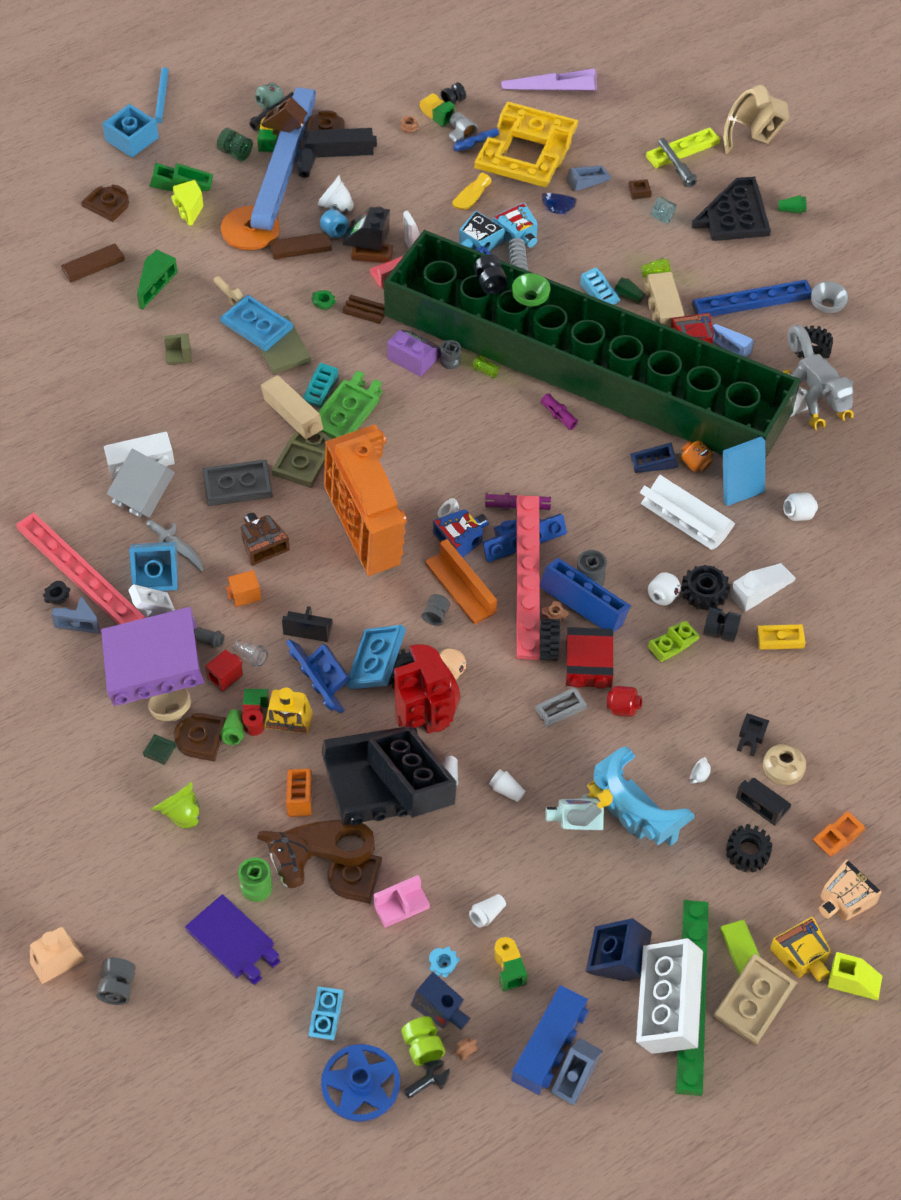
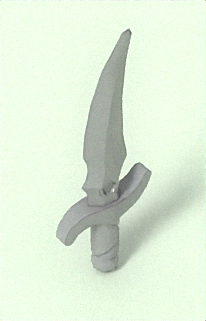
(169, 536)

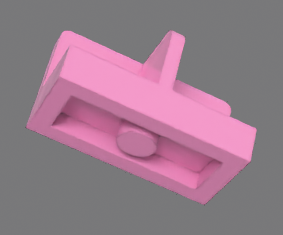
(400, 901)

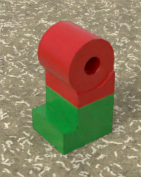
(252, 710)

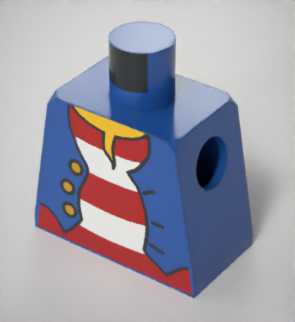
(461, 530)

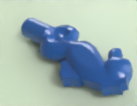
(470, 142)

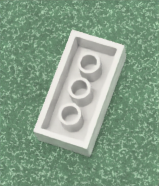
(670, 996)

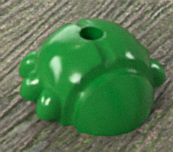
(323, 299)

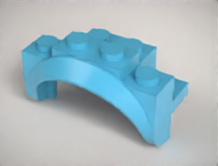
(633, 806)

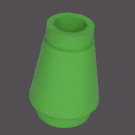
(232, 730)

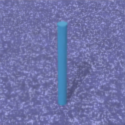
(161, 95)

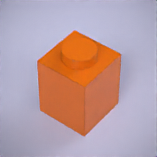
(243, 588)

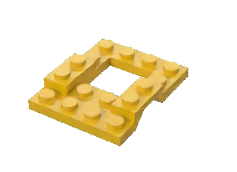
(532, 125)

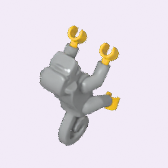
(821, 379)

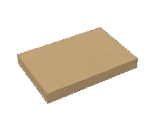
(754, 999)

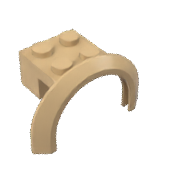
(758, 111)

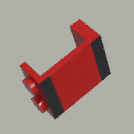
(589, 657)

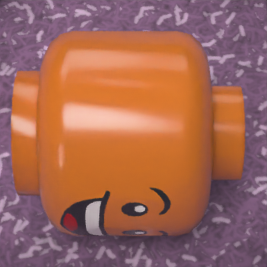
(697, 456)

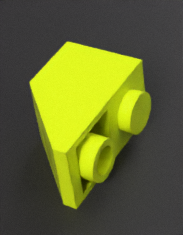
(189, 200)
(854, 976)

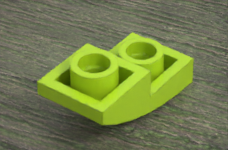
(675, 641)

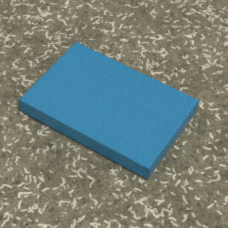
(256, 322)
(744, 471)
(376, 657)

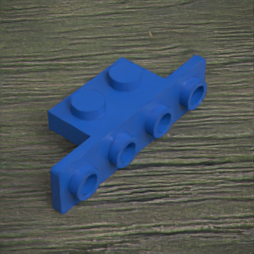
(505, 540)
(324, 671)

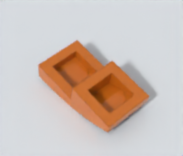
(840, 834)

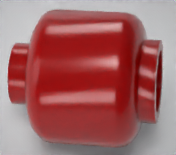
(624, 701)

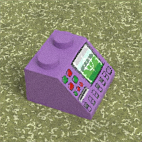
(412, 352)

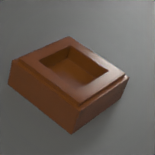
(639, 189)

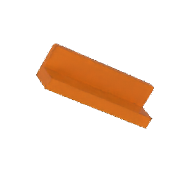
(462, 583)

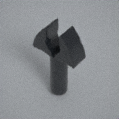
(429, 1078)

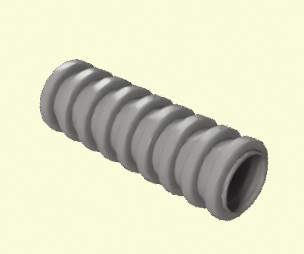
(517, 253)

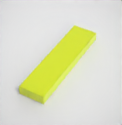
(684, 147)

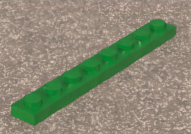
(691, 1061)

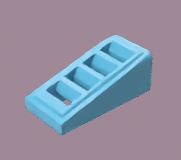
(595, 277)

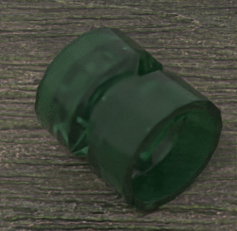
(234, 144)

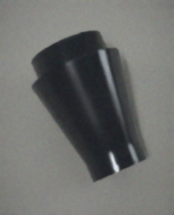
(305, 162)

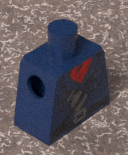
(440, 1003)

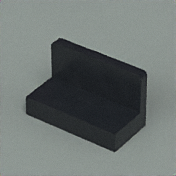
(762, 800)

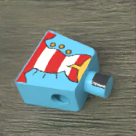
(518, 224)

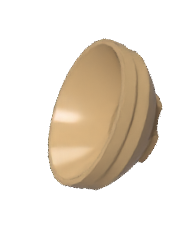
(162, 703)
(782, 772)

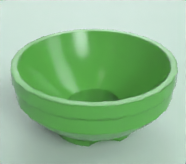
(531, 284)

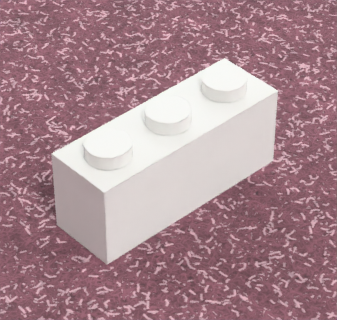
(153, 446)

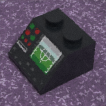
(369, 229)

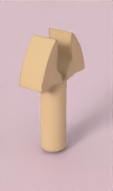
(234, 295)

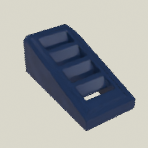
(658, 451)

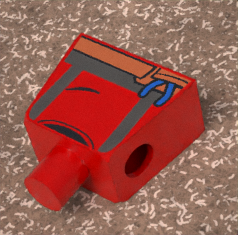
(695, 325)

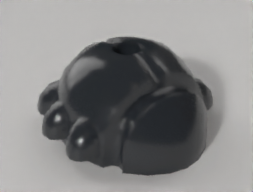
(56, 593)

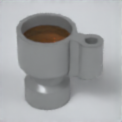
(463, 127)

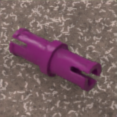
(559, 411)

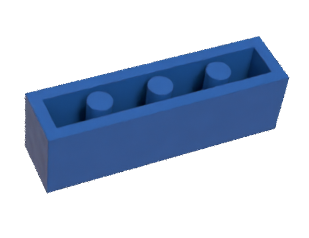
(584, 595)
(549, 1040)

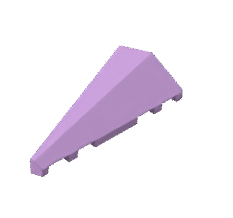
(573, 81)

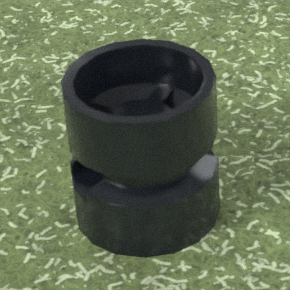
(490, 274)
(729, 628)

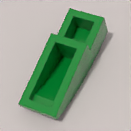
(166, 177)

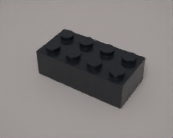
(411, 771)

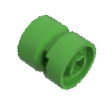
(255, 879)

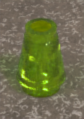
(658, 266)

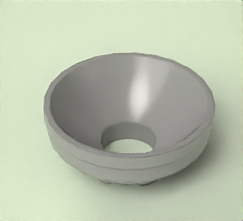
(829, 292)

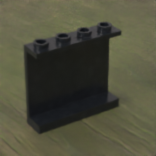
(355, 784)

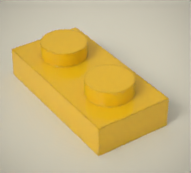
(780, 637)

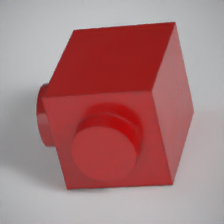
(224, 670)

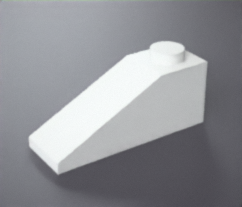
(760, 585)

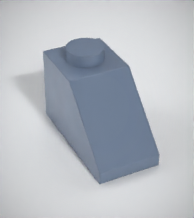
(576, 1071)

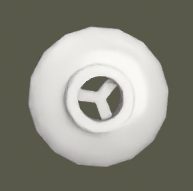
(800, 506)
(664, 589)

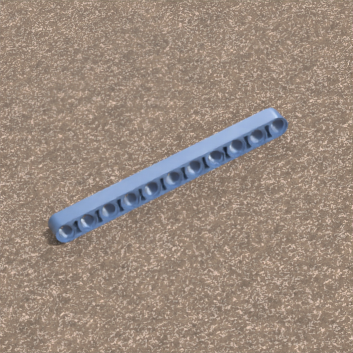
(281, 166)

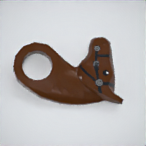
(295, 846)

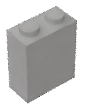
(140, 484)

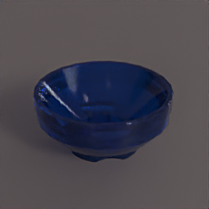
(558, 203)

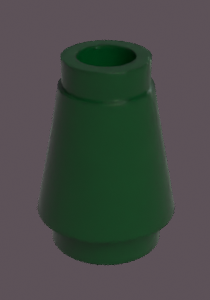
(628, 290)

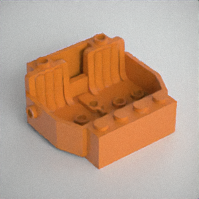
(365, 498)

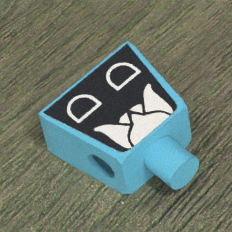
(480, 232)

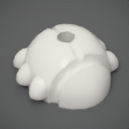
(448, 507)
(700, 771)

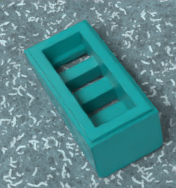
(324, 373)

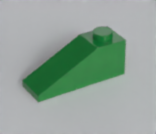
(156, 273)

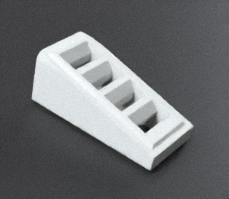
(411, 231)

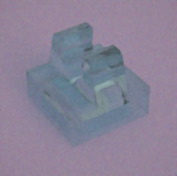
(663, 209)

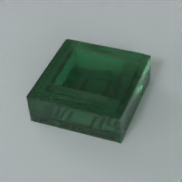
(159, 749)

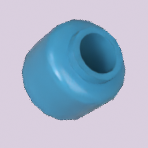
(334, 223)

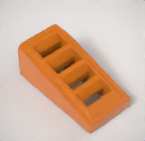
(303, 803)

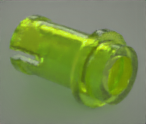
(485, 366)

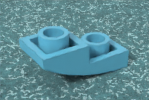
(326, 1013)

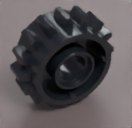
(716, 586)

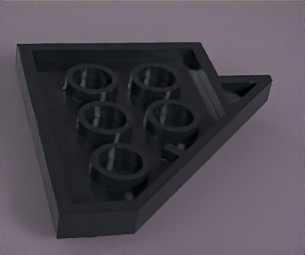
(735, 212)

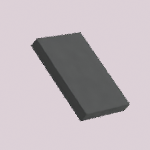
(237, 482)

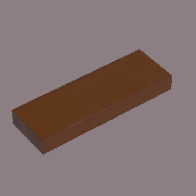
(300, 245)
(92, 262)

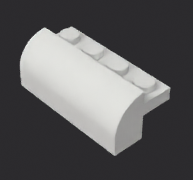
(687, 512)

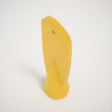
(472, 192)

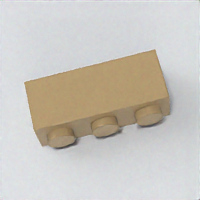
(663, 298)

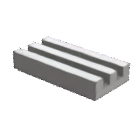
(562, 710)

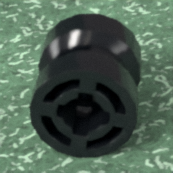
(453, 94)

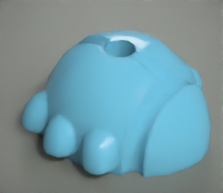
(439, 957)

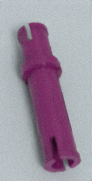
(509, 501)

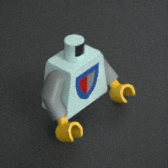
(582, 813)

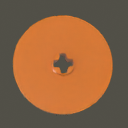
(237, 233)

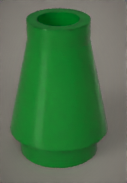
(793, 205)

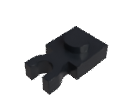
(752, 732)

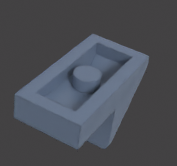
(79, 620)

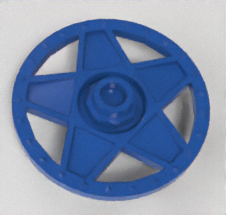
(360, 1082)

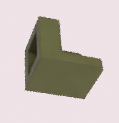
(178, 349)

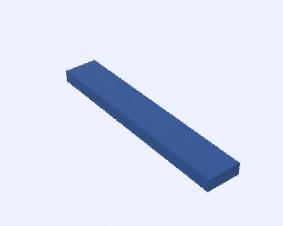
(753, 298)

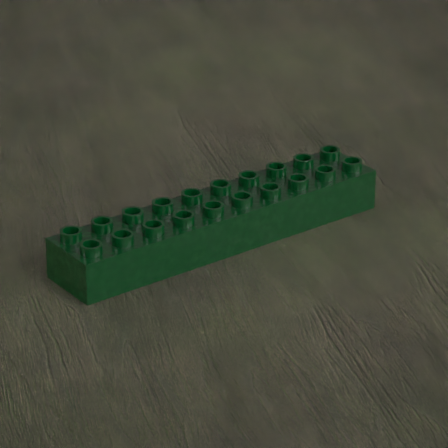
(592, 349)

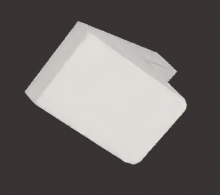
(150, 601)

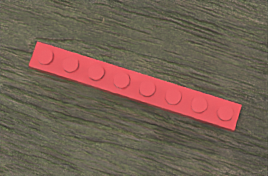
(78, 570)
(527, 578)

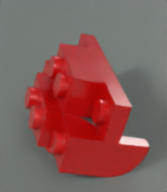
(429, 705)

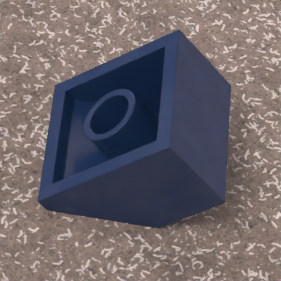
(618, 950)

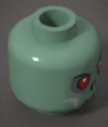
(268, 95)

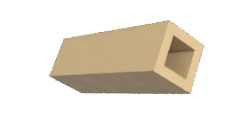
(292, 407)

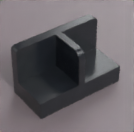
(307, 625)

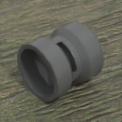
(450, 354)
(436, 608)

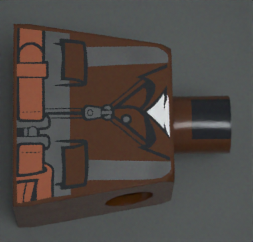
(263, 538)

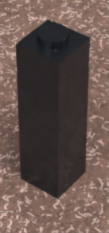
(341, 142)

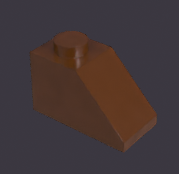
(285, 116)

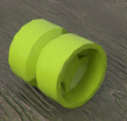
(423, 1040)

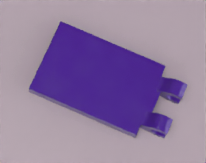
(233, 939)

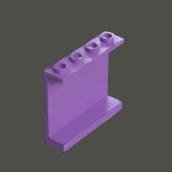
(151, 656)

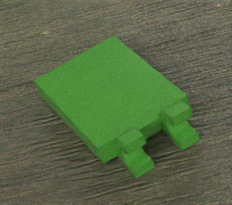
(349, 406)

